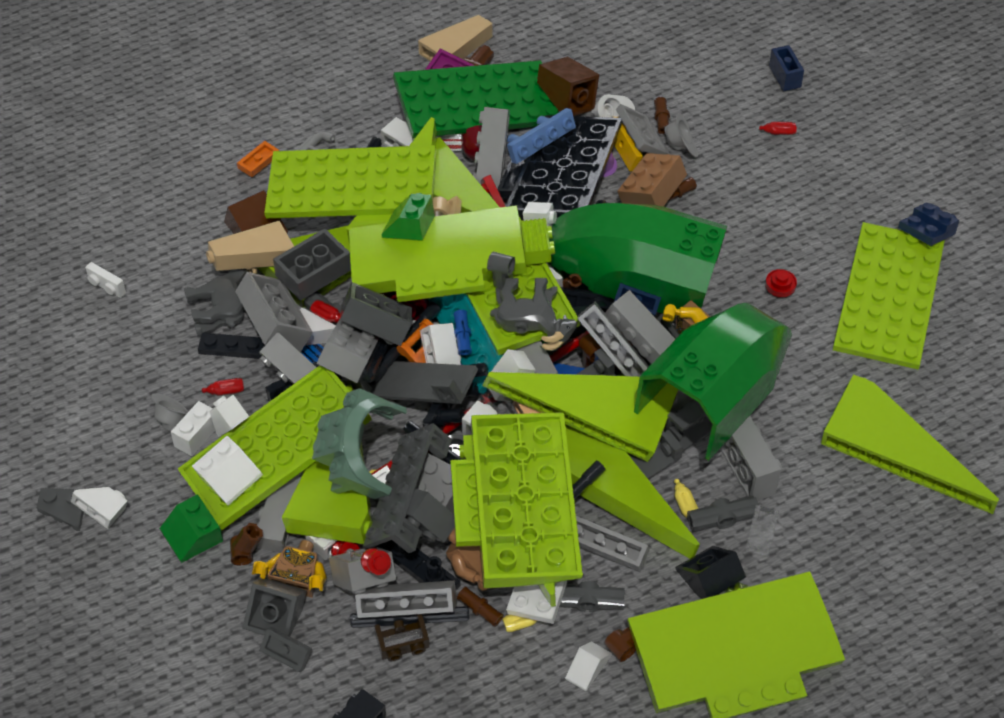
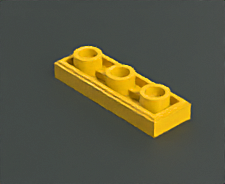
(626, 148)

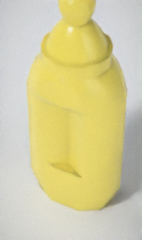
(684, 498)
(514, 623)

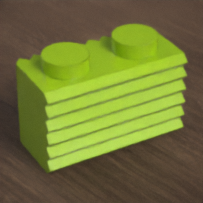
(536, 241)

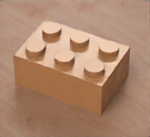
(653, 180)

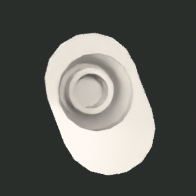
(608, 103)

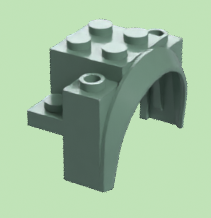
(340, 443)

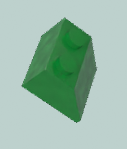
(411, 218)
(191, 529)

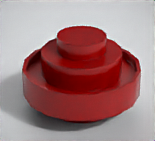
(781, 283)

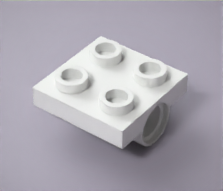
(532, 604)

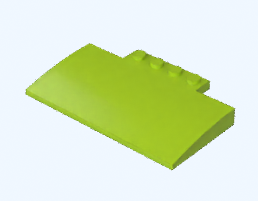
(444, 263)
(518, 500)
(737, 647)

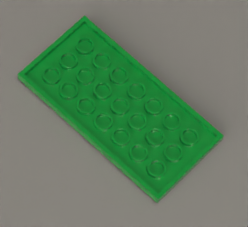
(460, 93)

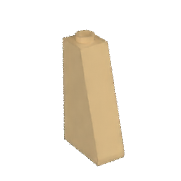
(457, 39)
(249, 248)

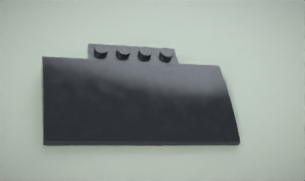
(565, 169)

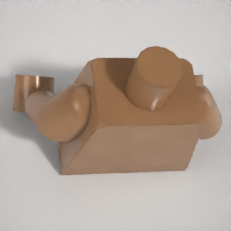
(466, 561)

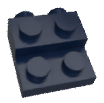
(930, 224)

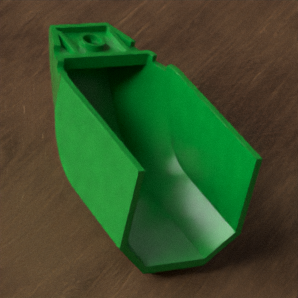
(639, 247)
(724, 365)

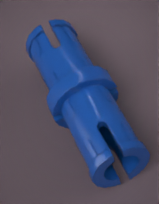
(462, 332)

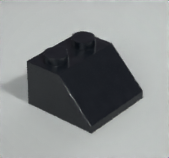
(712, 571)

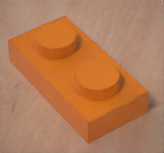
(257, 159)

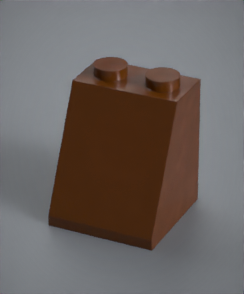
(569, 84)
(249, 214)

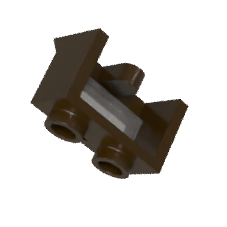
(402, 639)

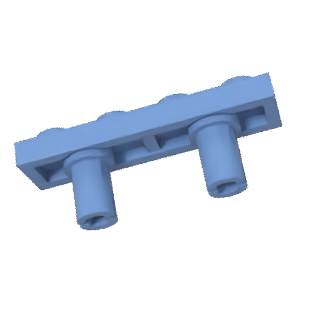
(543, 134)

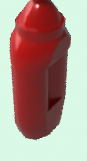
(779, 128)
(325, 311)
(225, 387)

